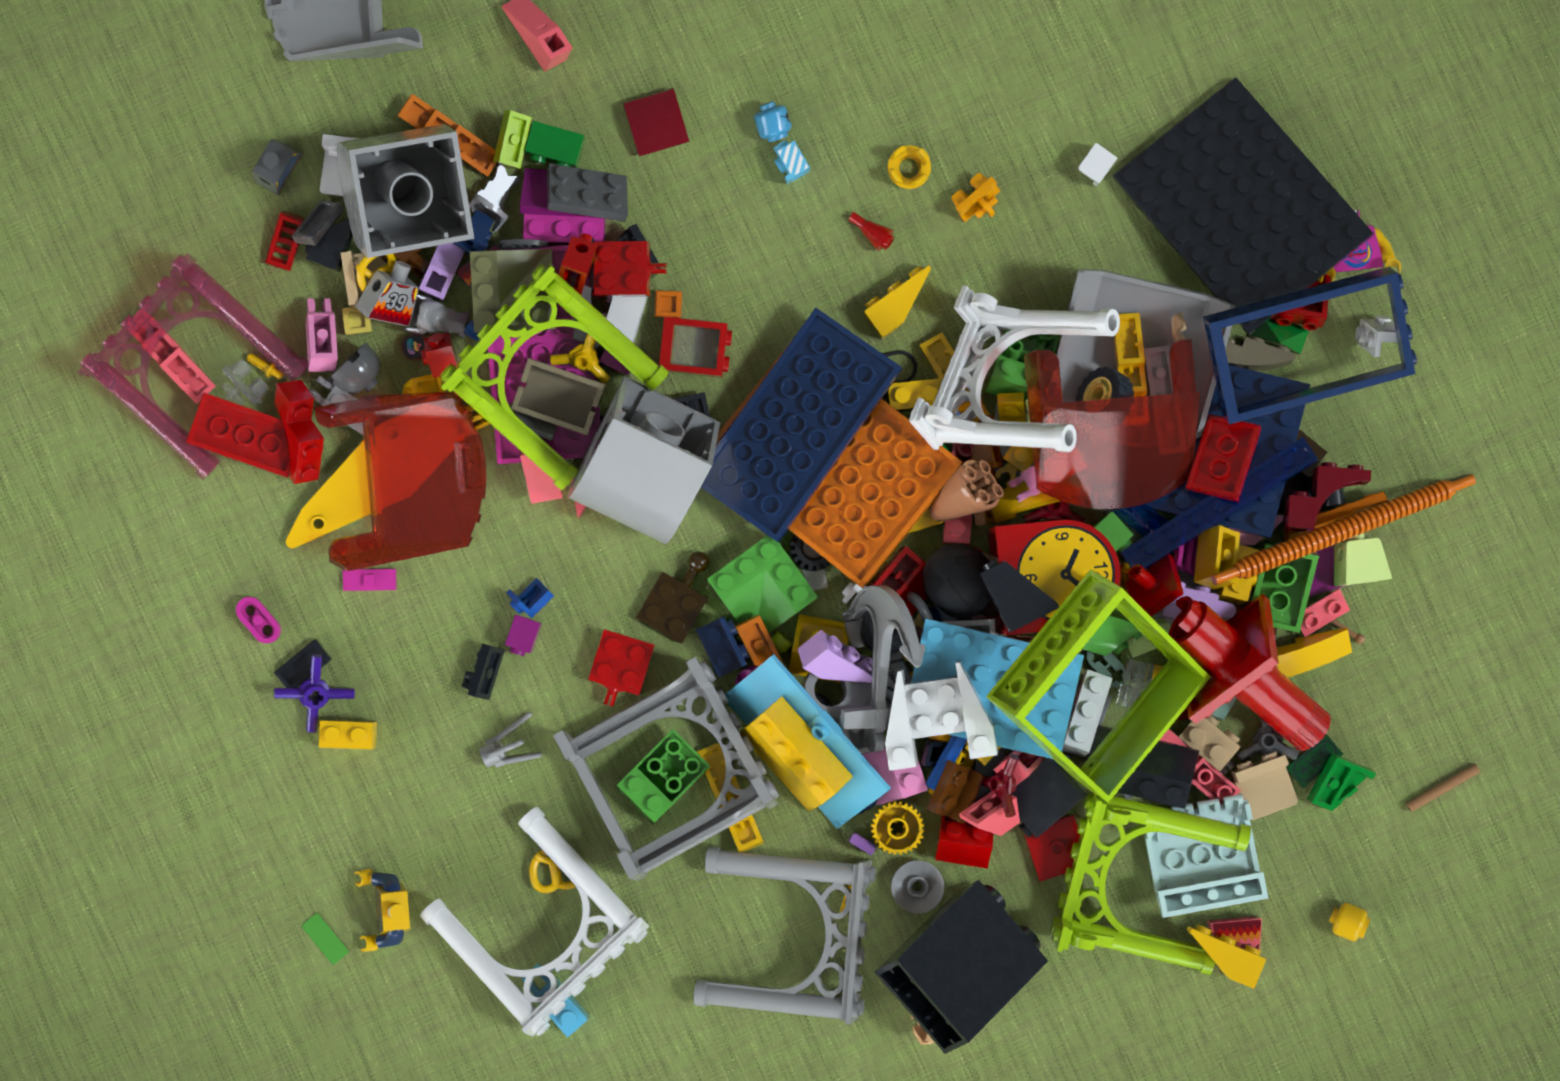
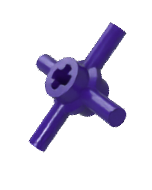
(306, 689)

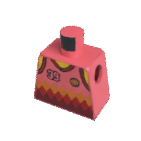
(1243, 929)

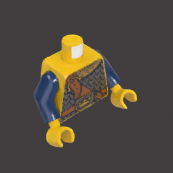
(390, 907)

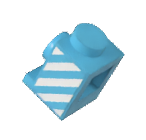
(790, 161)

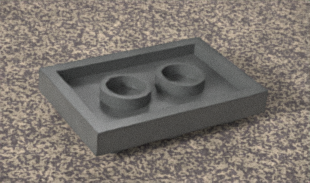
(587, 192)

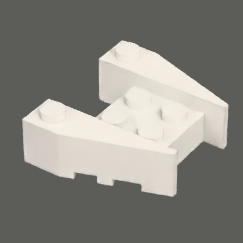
(935, 710)

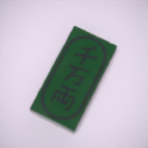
(1312, 761)

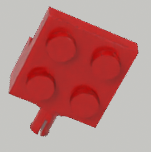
(624, 268)
(620, 664)

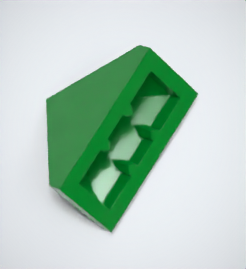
(1290, 336)

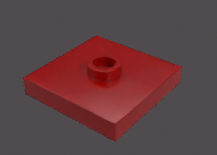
(1053, 848)

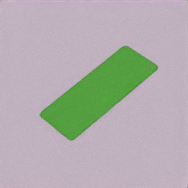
(325, 938)

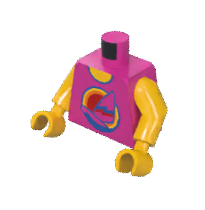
(1369, 255)

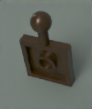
(673, 603)

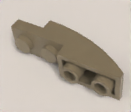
(1257, 355)

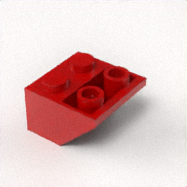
(903, 575)
(963, 843)

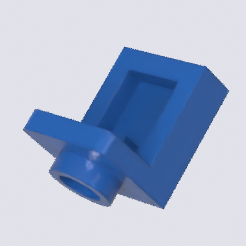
(531, 599)

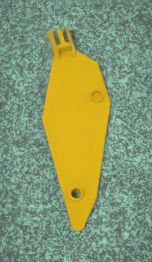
(341, 497)

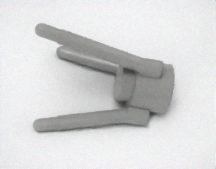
(494, 753)

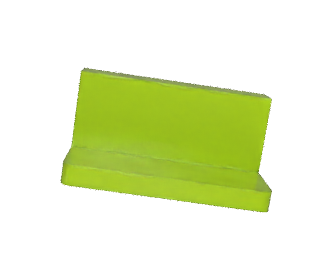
(512, 139)

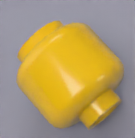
(1349, 921)

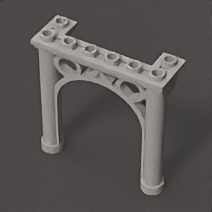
(801, 872)

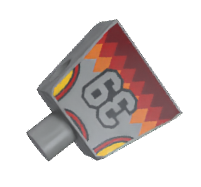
(389, 296)

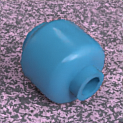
(772, 121)

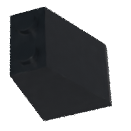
(1046, 797)

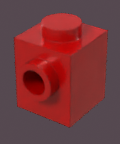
(439, 353)

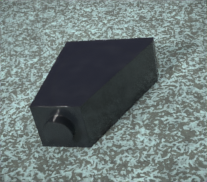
(1014, 595)

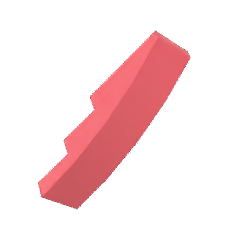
(178, 365)

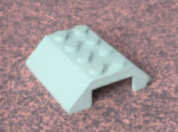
(1203, 875)

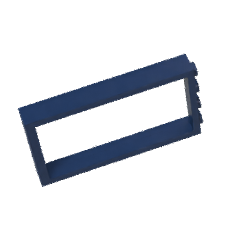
(1216, 321)

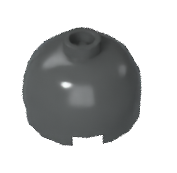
(357, 371)

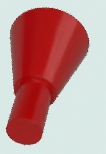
(878, 235)

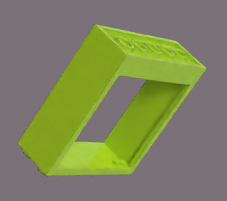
(1056, 648)

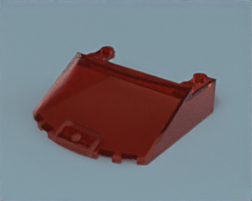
(1124, 446)
(420, 472)

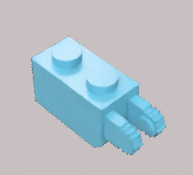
(572, 1014)

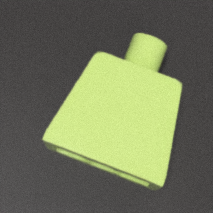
(1360, 561)

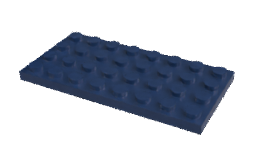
(798, 424)

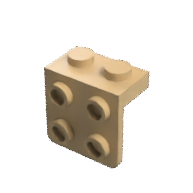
(1265, 784)

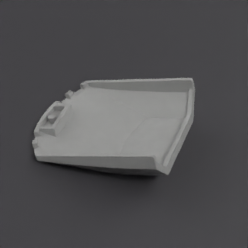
(1156, 305)

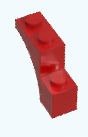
(304, 439)

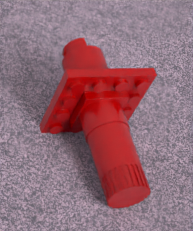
(1242, 665)

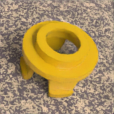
(909, 152)

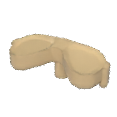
(1178, 325)

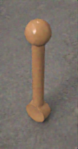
(1359, 638)

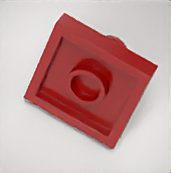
(1155, 585)

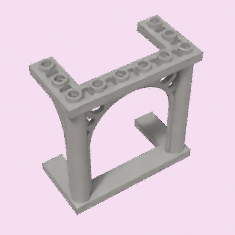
(692, 684)

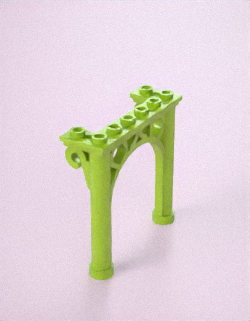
(501, 415)
(1119, 812)

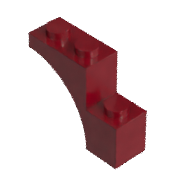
(1302, 510)

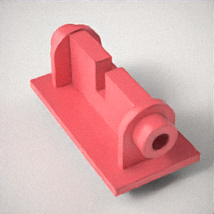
(1324, 612)

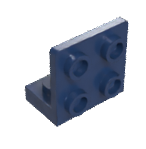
(722, 646)

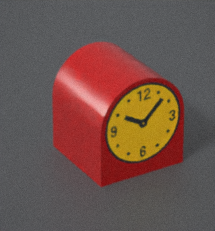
(1053, 558)

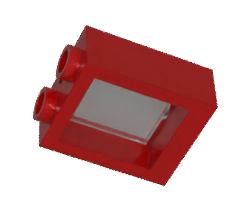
(696, 347)

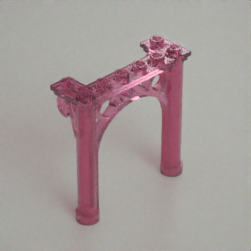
(143, 404)

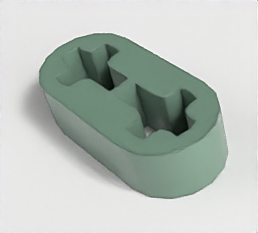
(1111, 661)

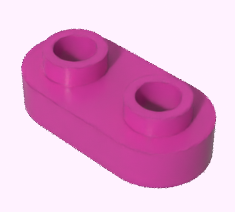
(256, 622)

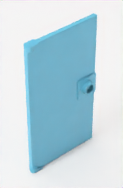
(771, 682)

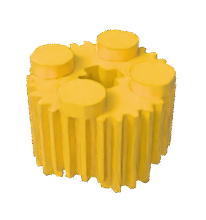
(897, 842)

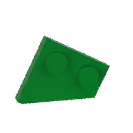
(1338, 782)

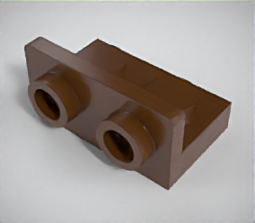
(955, 790)

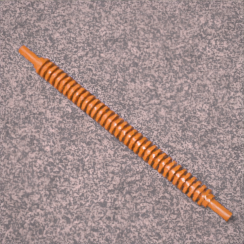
(1343, 529)

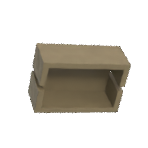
(558, 396)

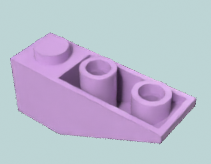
(441, 270)
(833, 660)

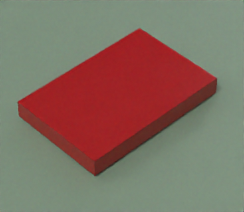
(1223, 458)

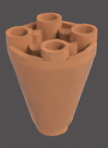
(967, 492)

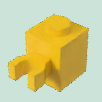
(1017, 459)

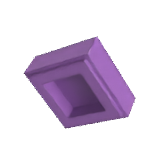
(862, 843)

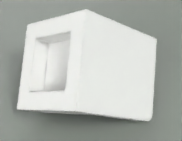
(1097, 163)

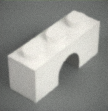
(1086, 713)

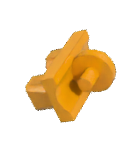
(979, 201)

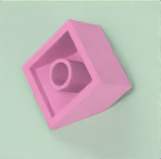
(902, 781)

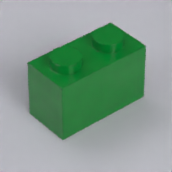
(554, 145)

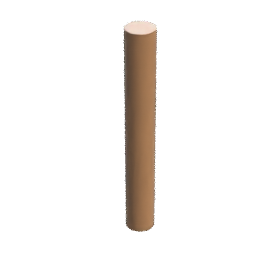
(1443, 787)

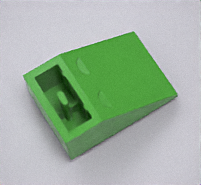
(1009, 367)
(662, 776)

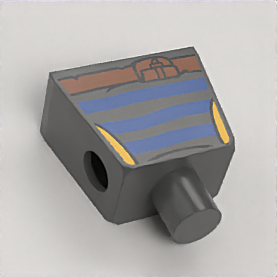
(276, 165)

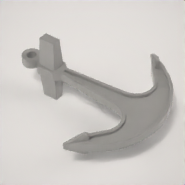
(887, 613)

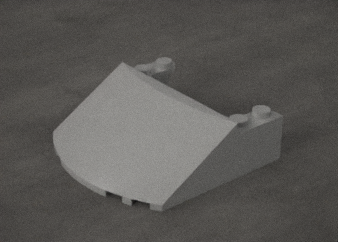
(336, 30)

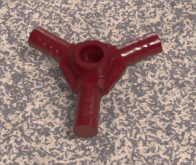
(1053, 511)
(1004, 784)

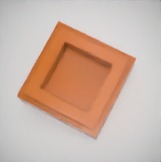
(668, 304)

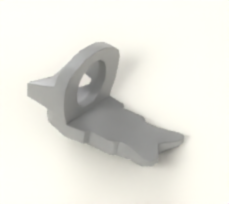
(493, 195)
(434, 317)

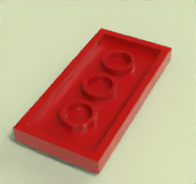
(241, 434)

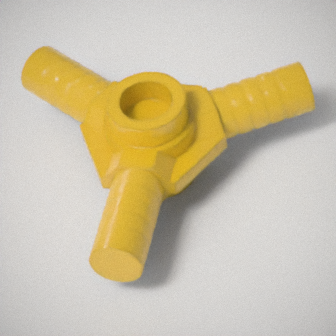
(584, 358)

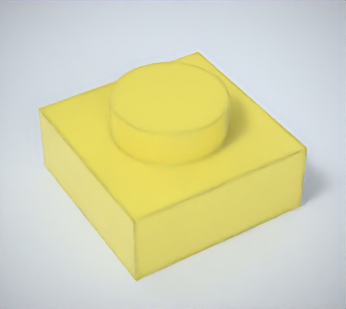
(355, 322)

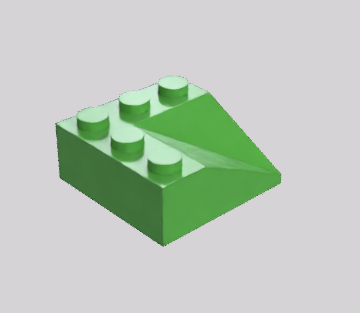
(763, 584)

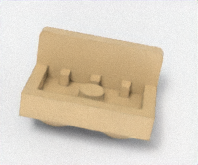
(1211, 741)

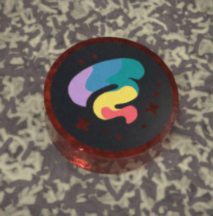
(412, 346)

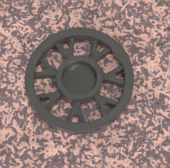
(522, 244)

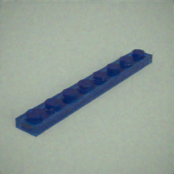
(1215, 509)

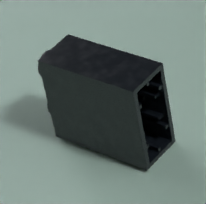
(962, 965)

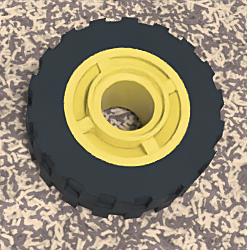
(1104, 384)

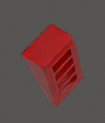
(280, 226)

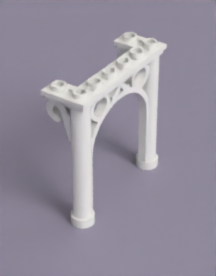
(983, 320)
(495, 975)

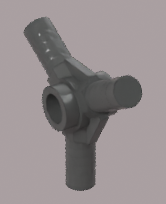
(1267, 741)

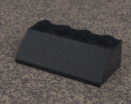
(1162, 775)

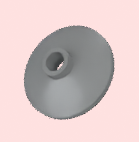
(921, 900)

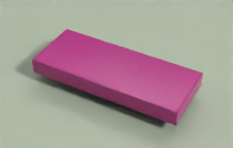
(369, 580)

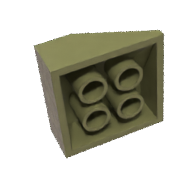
(496, 279)

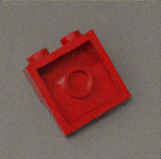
(1308, 316)

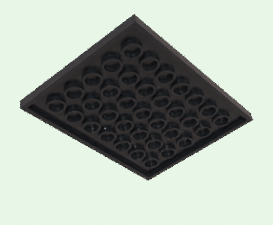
(1242, 202)

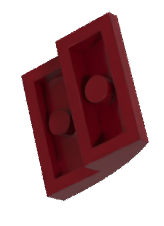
(656, 122)

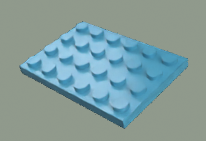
(986, 661)

